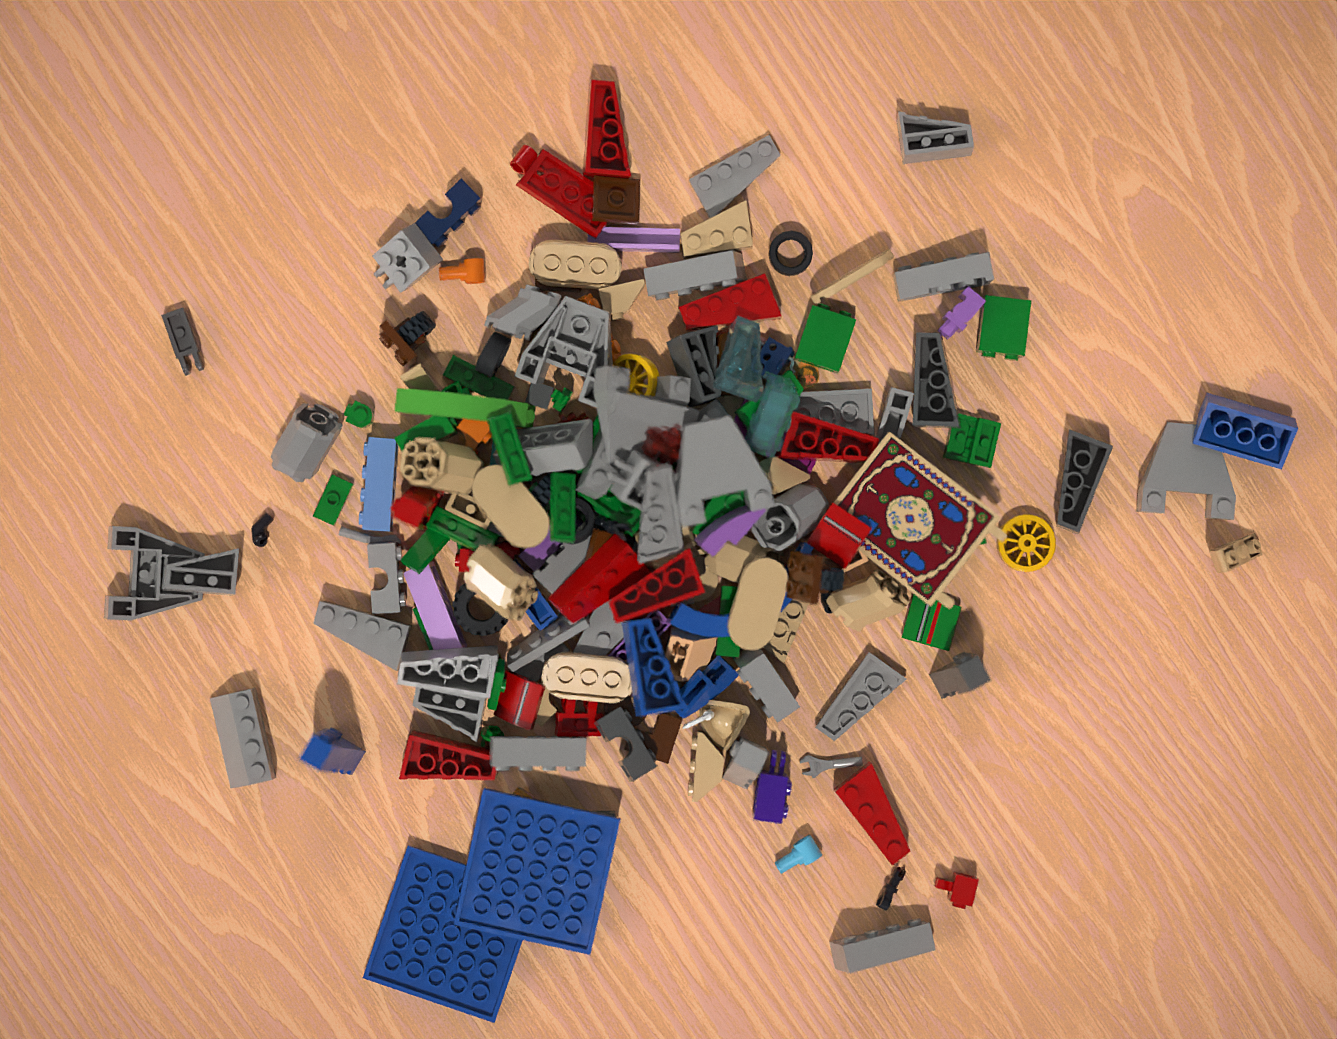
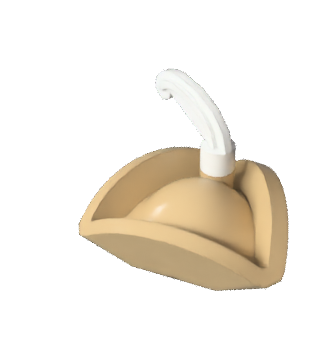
(721, 722)

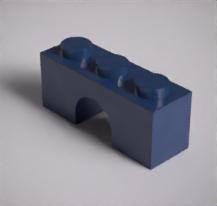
(464, 202)

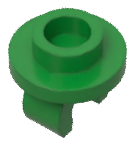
(488, 731)

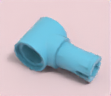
(804, 852)

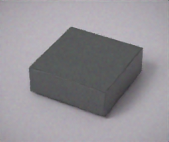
(539, 395)

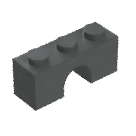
(639, 759)

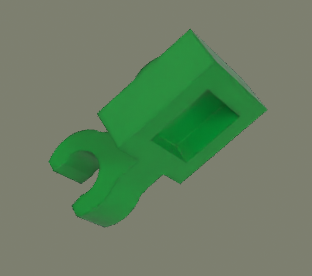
(561, 398)

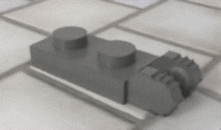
(182, 338)

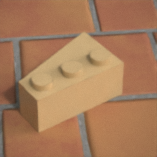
(719, 234)

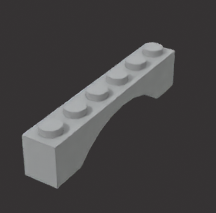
(894, 413)

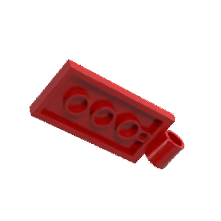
(557, 188)

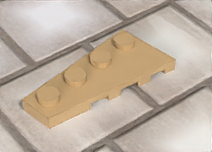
(786, 629)

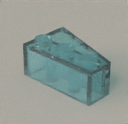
(740, 361)
(772, 415)

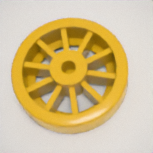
(635, 377)
(1027, 543)

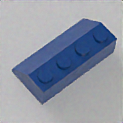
(1244, 431)

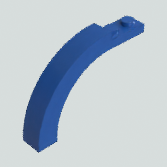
(713, 624)

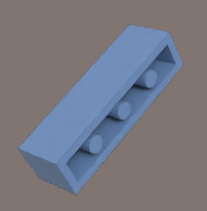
(379, 484)

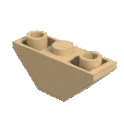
(1235, 553)
(706, 767)

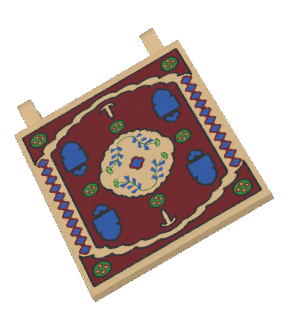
(918, 519)

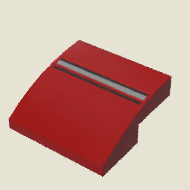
(839, 536)
(520, 701)

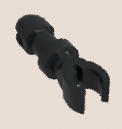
(612, 526)
(886, 897)

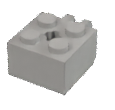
(406, 258)
(631, 479)

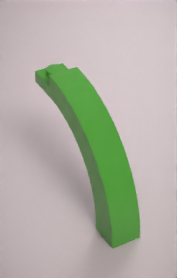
(462, 406)

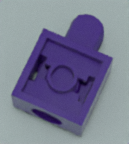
(771, 792)

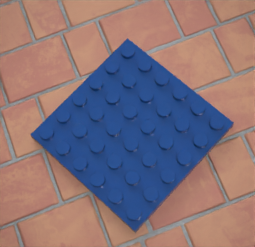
(537, 871)
(428, 954)

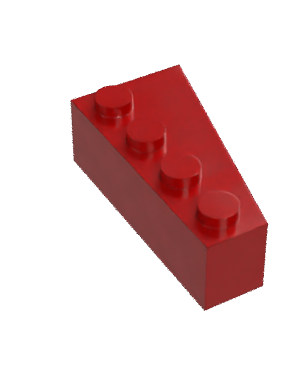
(604, 138)
(748, 299)
(824, 441)
(416, 506)
(599, 580)
(663, 587)
(444, 759)
(869, 805)

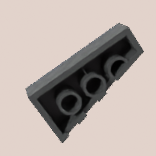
(933, 389)
(1081, 475)

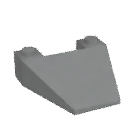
(572, 339)
(624, 434)
(716, 463)
(1186, 468)
(147, 563)

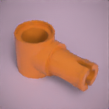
(470, 271)

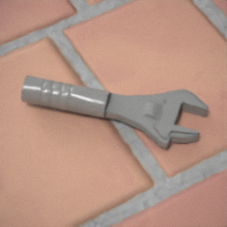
(365, 538)
(819, 765)

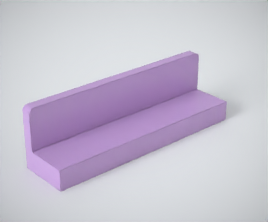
(640, 239)
(435, 608)

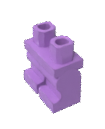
(961, 313)

